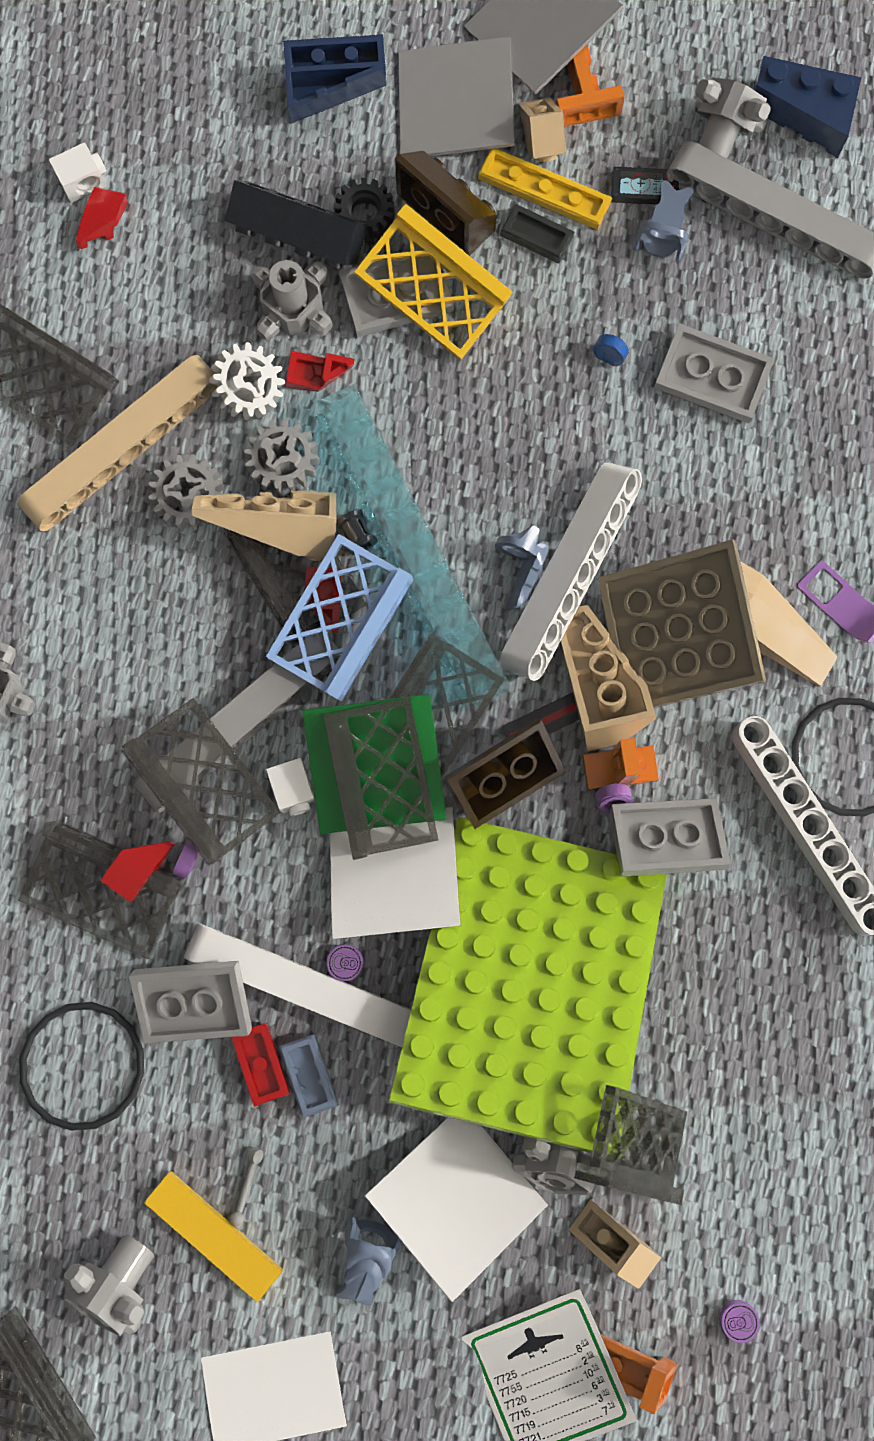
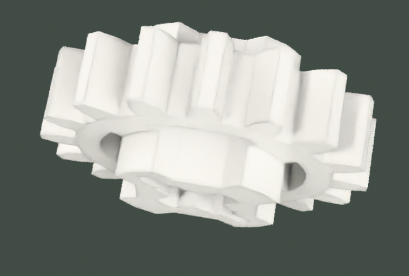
(246, 366)

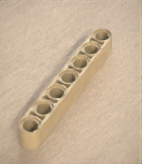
(117, 443)

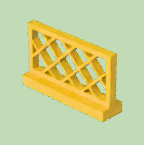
(453, 260)

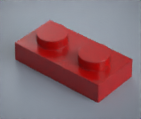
(261, 1065)

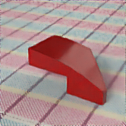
(100, 216)
(315, 372)
(326, 590)
(134, 868)

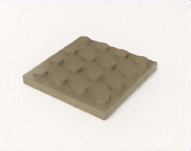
(685, 624)

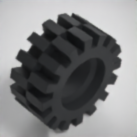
(367, 194)

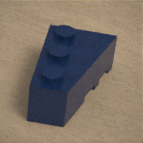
(331, 72)
(809, 100)

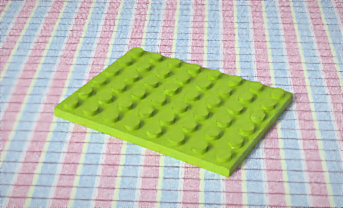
(534, 991)

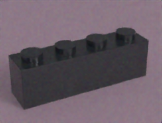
(296, 223)

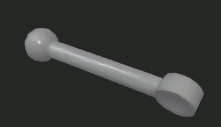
(254, 1156)

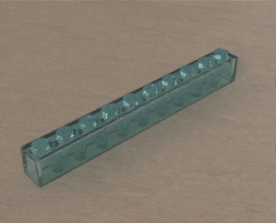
(407, 537)

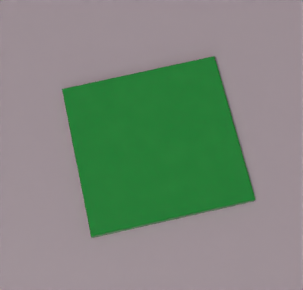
(324, 780)

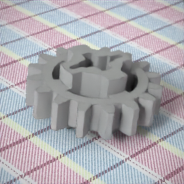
(285, 470)
(173, 493)

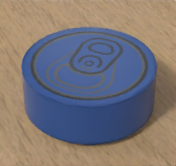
(610, 349)

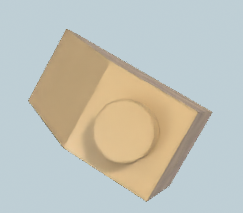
(543, 128)
(614, 1244)

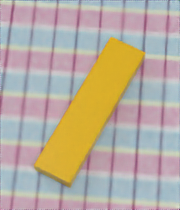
(544, 188)
(214, 1236)

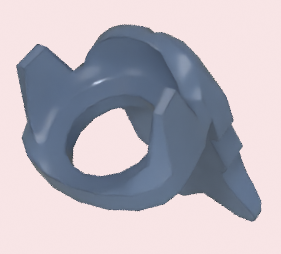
(663, 232)
(533, 554)
(366, 1262)

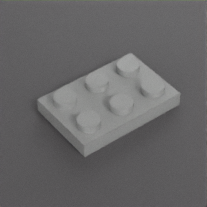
(372, 312)
(714, 373)
(669, 837)
(190, 1002)

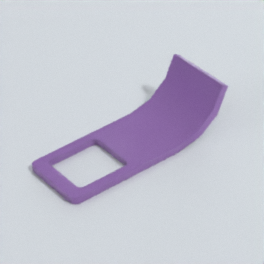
(846, 608)

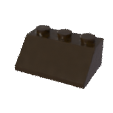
(444, 200)
(505, 774)

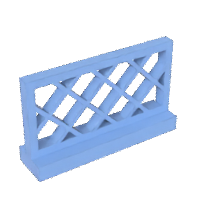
(367, 632)

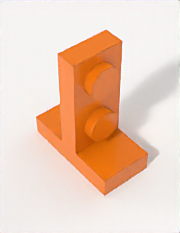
(588, 102)
(622, 765)
(641, 1374)

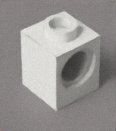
(78, 171)
(291, 787)

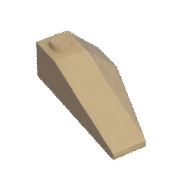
(294, 524)
(784, 633)
(606, 690)

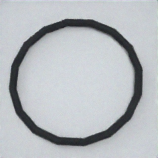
(795, 750)
(26, 1049)

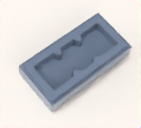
(308, 1076)

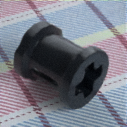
(356, 529)

